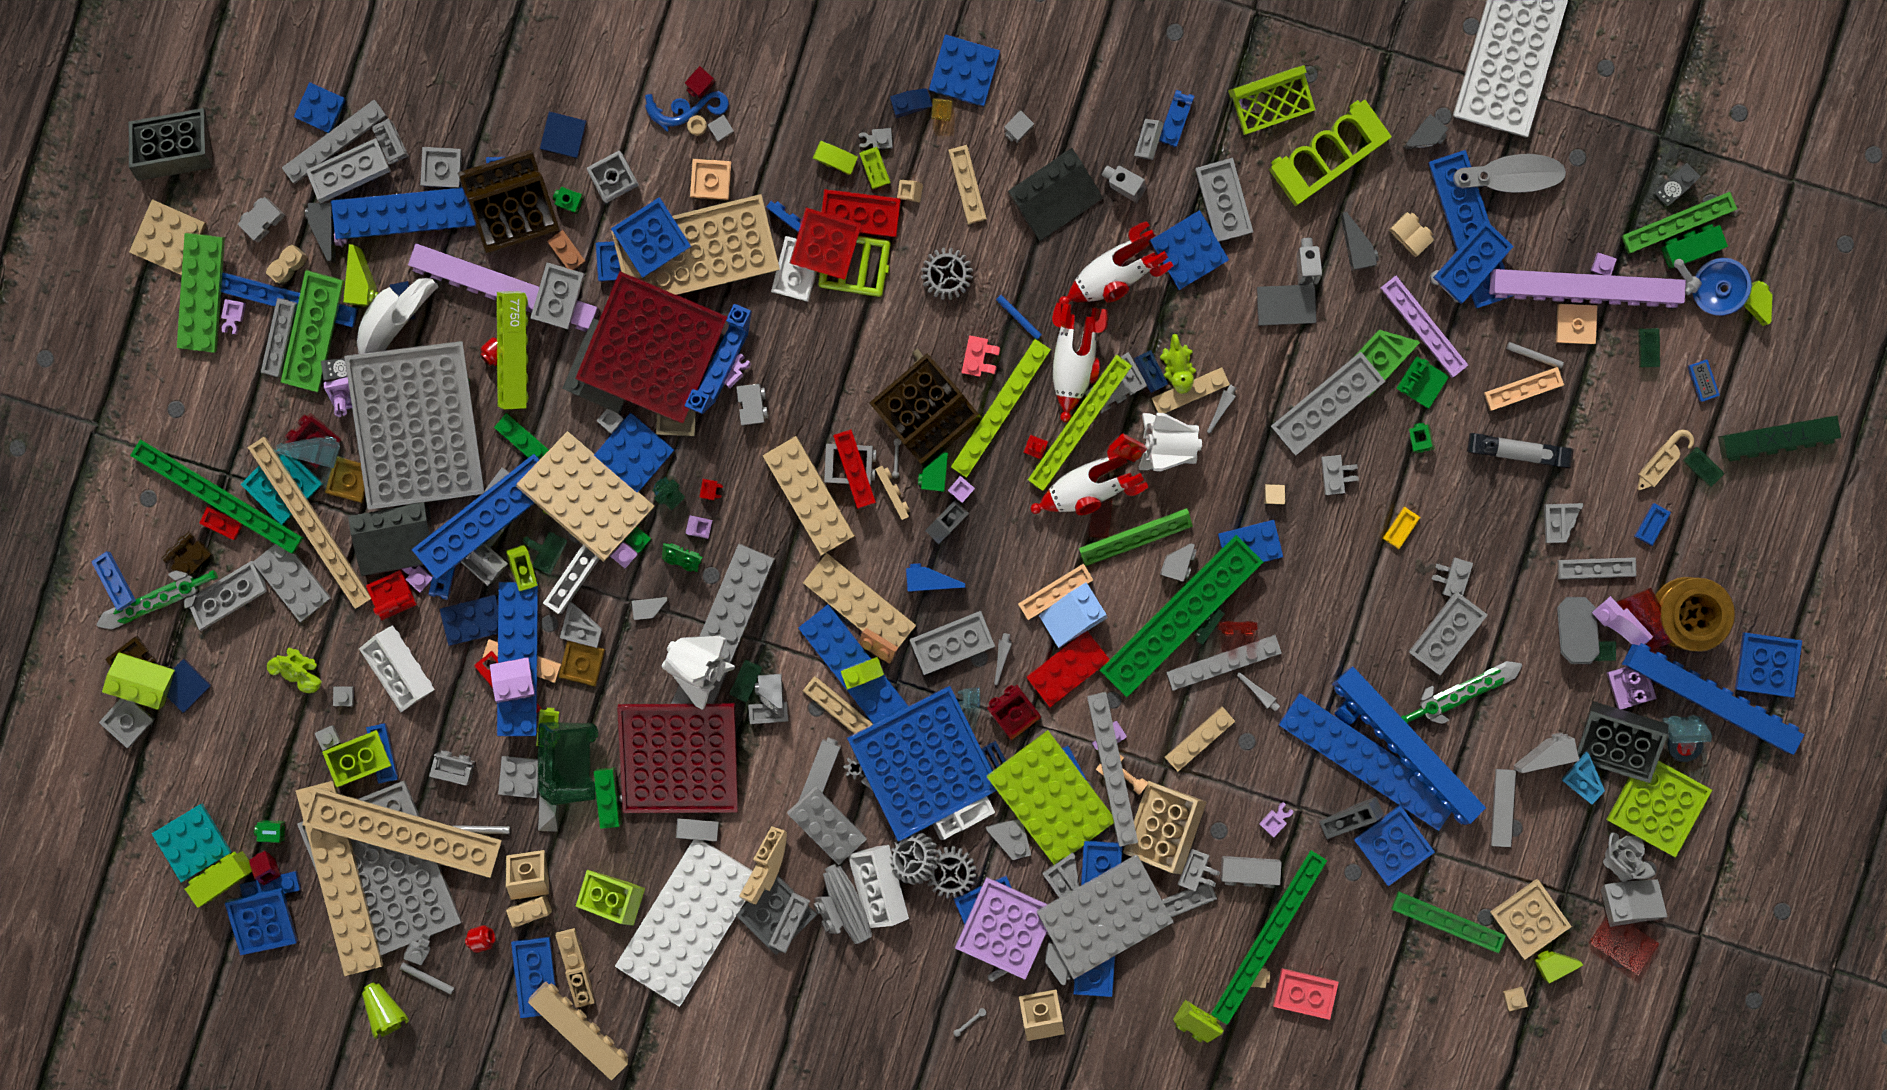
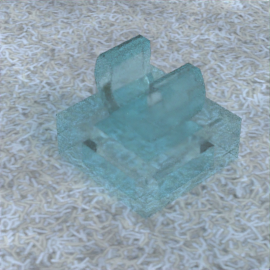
(971, 697)

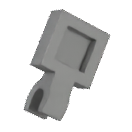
(418, 950)

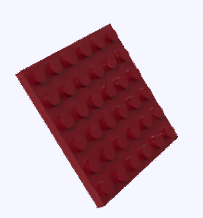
(650, 347)
(678, 758)

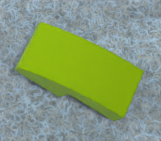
(835, 157)

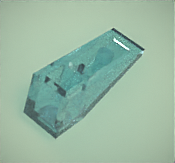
(313, 450)

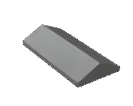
(227, 595)

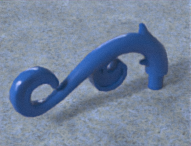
(664, 121)

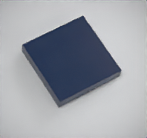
(563, 134)
(186, 685)

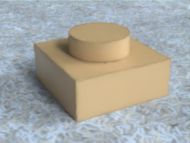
(1515, 999)

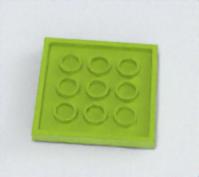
(1661, 809)

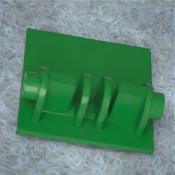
(1422, 382)
(674, 555)

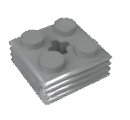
(601, 172)

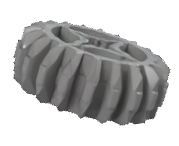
(932, 266)
(905, 866)
(957, 878)

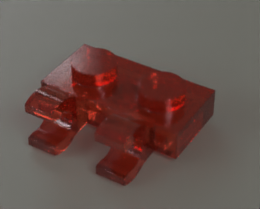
(1228, 626)

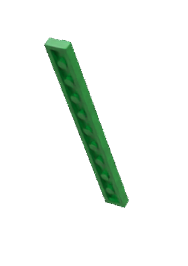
(531, 445)
(216, 496)
(1268, 937)

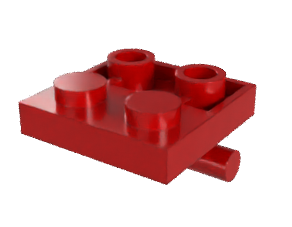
(391, 595)

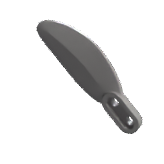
(1514, 174)

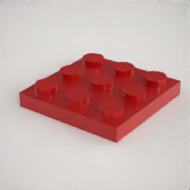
(825, 243)

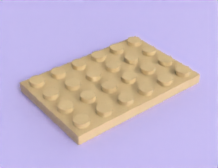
(584, 496)

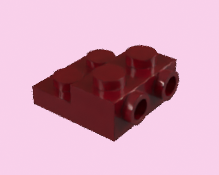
(310, 428)
(1013, 711)

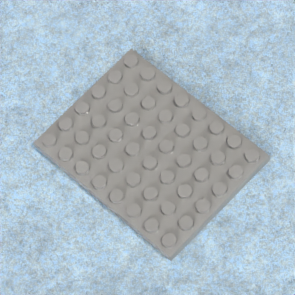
(414, 424)
(401, 890)

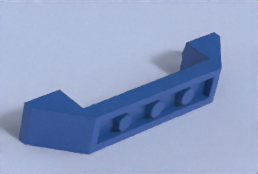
(722, 363)

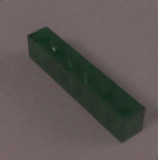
(1779, 437)

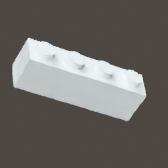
(571, 580)

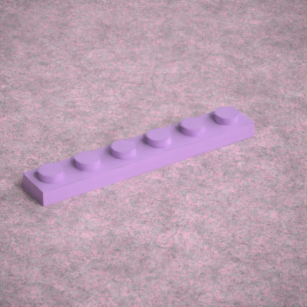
(1424, 326)

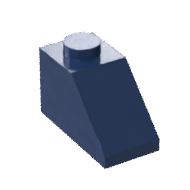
(910, 102)

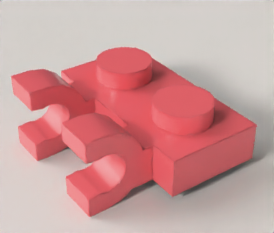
(975, 356)

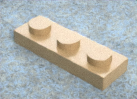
(893, 491)

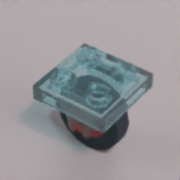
(1686, 737)

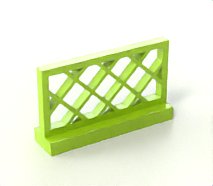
(1265, 84)

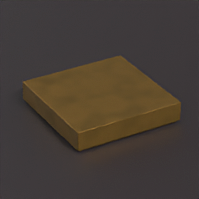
(346, 480)
(581, 663)

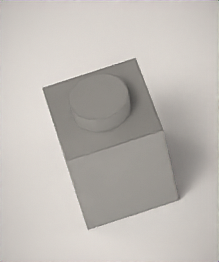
(1018, 127)

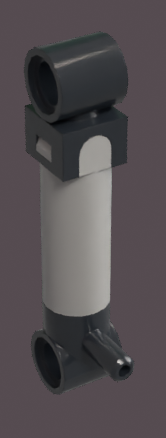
(1520, 450)

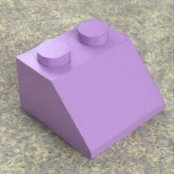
(512, 680)

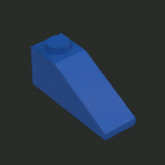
(927, 579)

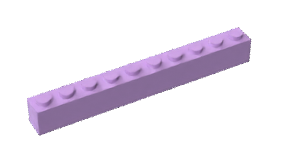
(486, 281)
(1587, 287)

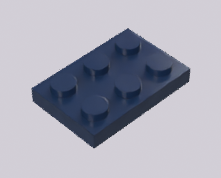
(470, 620)

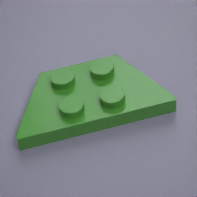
(1387, 351)

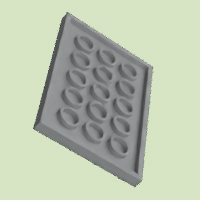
(1104, 916)

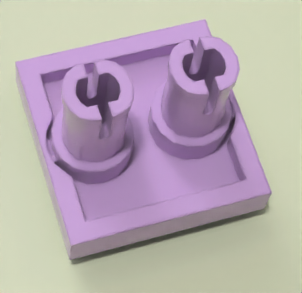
(339, 395)
(1630, 687)

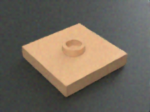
(710, 179)
(1576, 324)

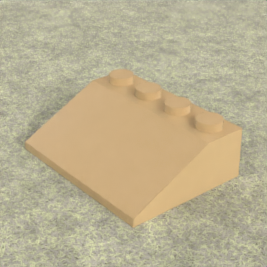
(1165, 827)

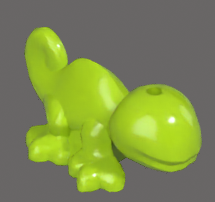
(1178, 368)
(294, 670)

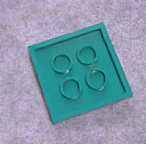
(264, 492)
(191, 842)

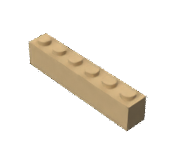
(578, 1030)

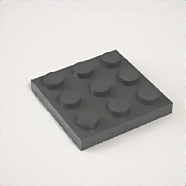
(766, 914)

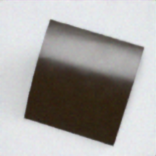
(508, 201)
(925, 410)

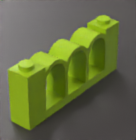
(1367, 124)

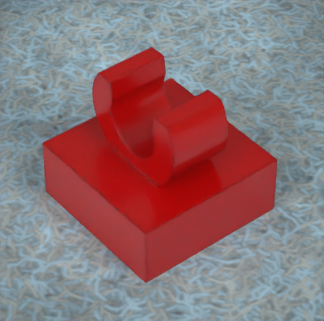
(1035, 447)
(708, 489)

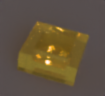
(941, 109)

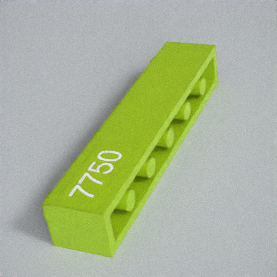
(512, 349)

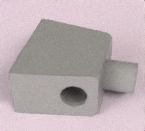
(1131, 187)
(1308, 270)

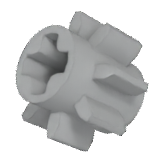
(855, 772)

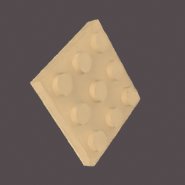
(162, 236)
(1530, 919)

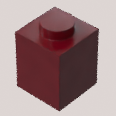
(699, 82)
(264, 868)

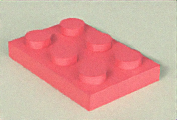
(1305, 993)

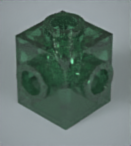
(668, 492)

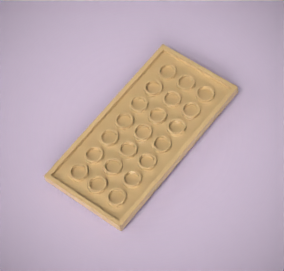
(726, 243)

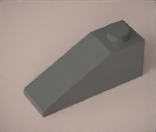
(322, 224)
(1359, 248)
(1352, 818)

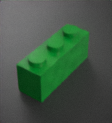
(1694, 245)
(607, 797)

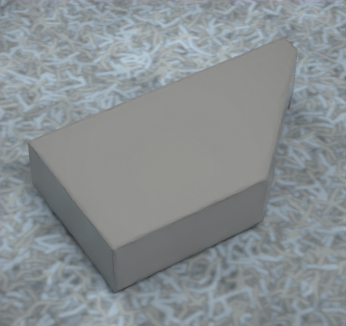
(647, 608)

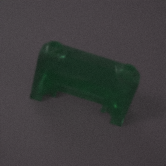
(565, 762)

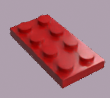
(875, 213)
(1068, 668)

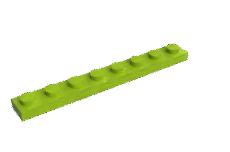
(1000, 408)
(1080, 422)

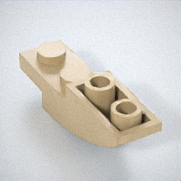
(768, 864)
(576, 967)

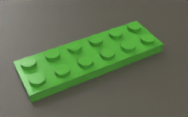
(200, 292)
(312, 330)

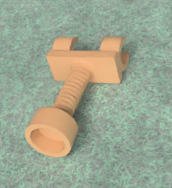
(1139, 785)

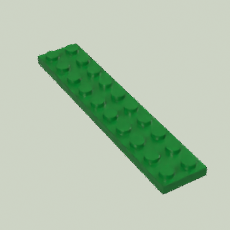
(1181, 615)

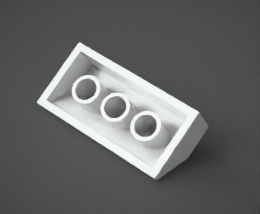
(396, 668)
(878, 886)

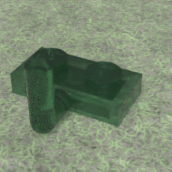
(548, 552)

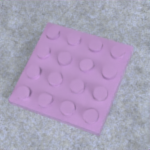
(1003, 928)

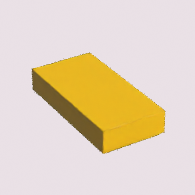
(1401, 527)

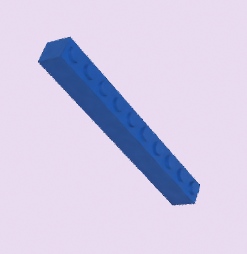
(1712, 698)
(1408, 746)

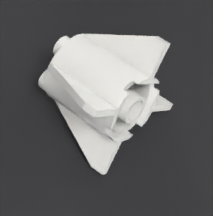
(1168, 442)
(697, 665)

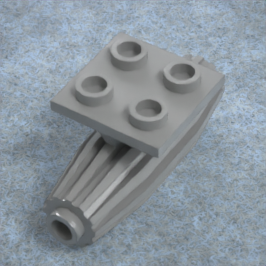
(842, 906)

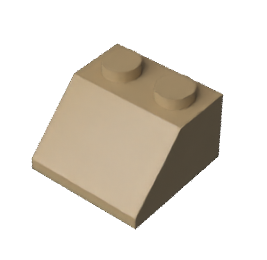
(527, 875)
(1041, 1015)

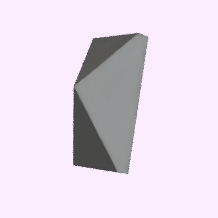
(548, 816)

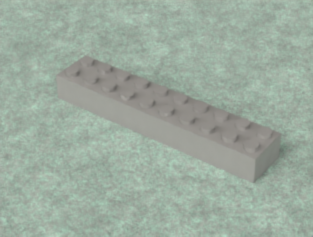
(733, 608)

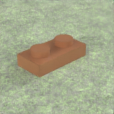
(566, 251)
(878, 645)

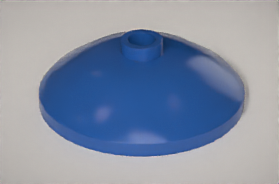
(1714, 277)

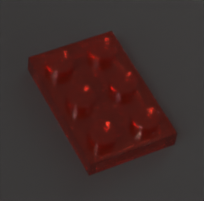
(1648, 612)
(1624, 945)

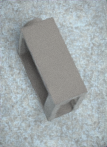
(829, 464)

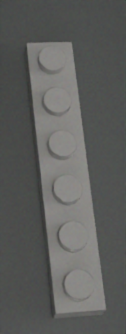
(334, 141)
(1223, 662)

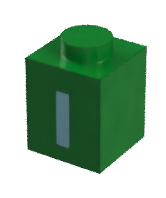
(270, 831)

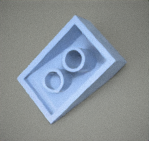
(1073, 615)

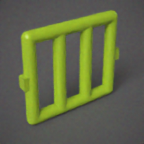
(860, 289)

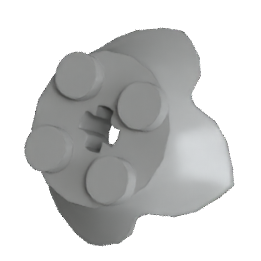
(1625, 858)

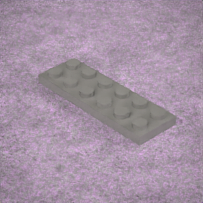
(1328, 403)

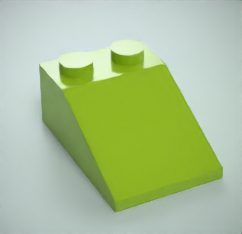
(359, 283)
(356, 758)
(610, 897)
(1197, 1022)

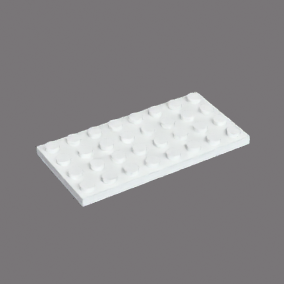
(1509, 63)
(686, 922)

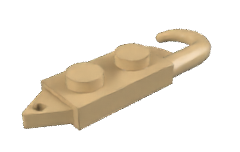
(1663, 460)

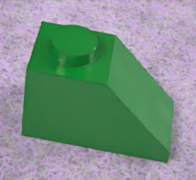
(934, 474)

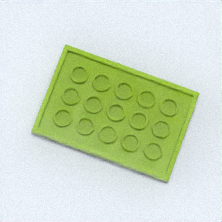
(1051, 797)

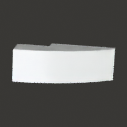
(963, 818)

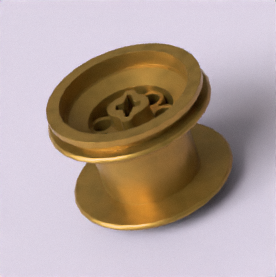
(1716, 621)

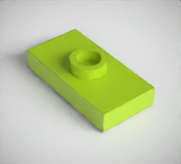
(874, 167)

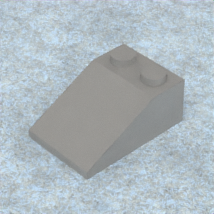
(1551, 752)
(1633, 902)

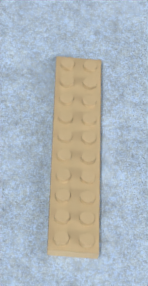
(401, 832)
(342, 893)

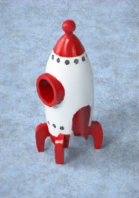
(1108, 279)
(1076, 369)
(1080, 491)

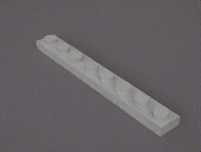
(1112, 769)

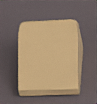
(910, 190)
(1274, 494)

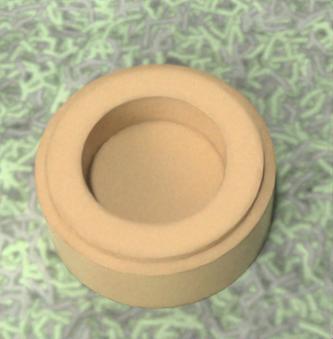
(697, 125)

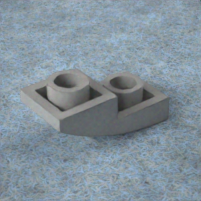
(697, 829)

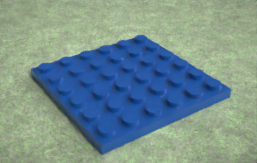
(923, 763)

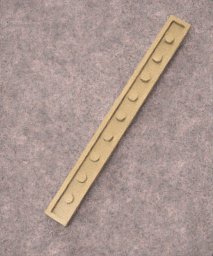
(309, 522)

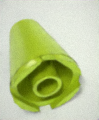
(382, 1011)

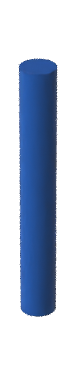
(1022, 320)

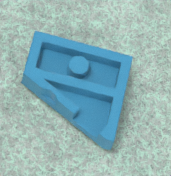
(1584, 779)

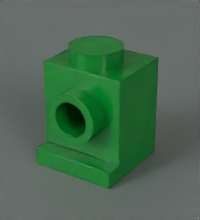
(573, 204)
(1415, 433)

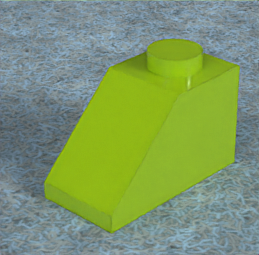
(1760, 303)
(521, 567)
(862, 673)
(1555, 965)

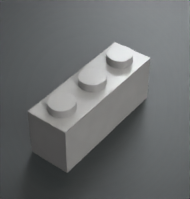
(1250, 871)

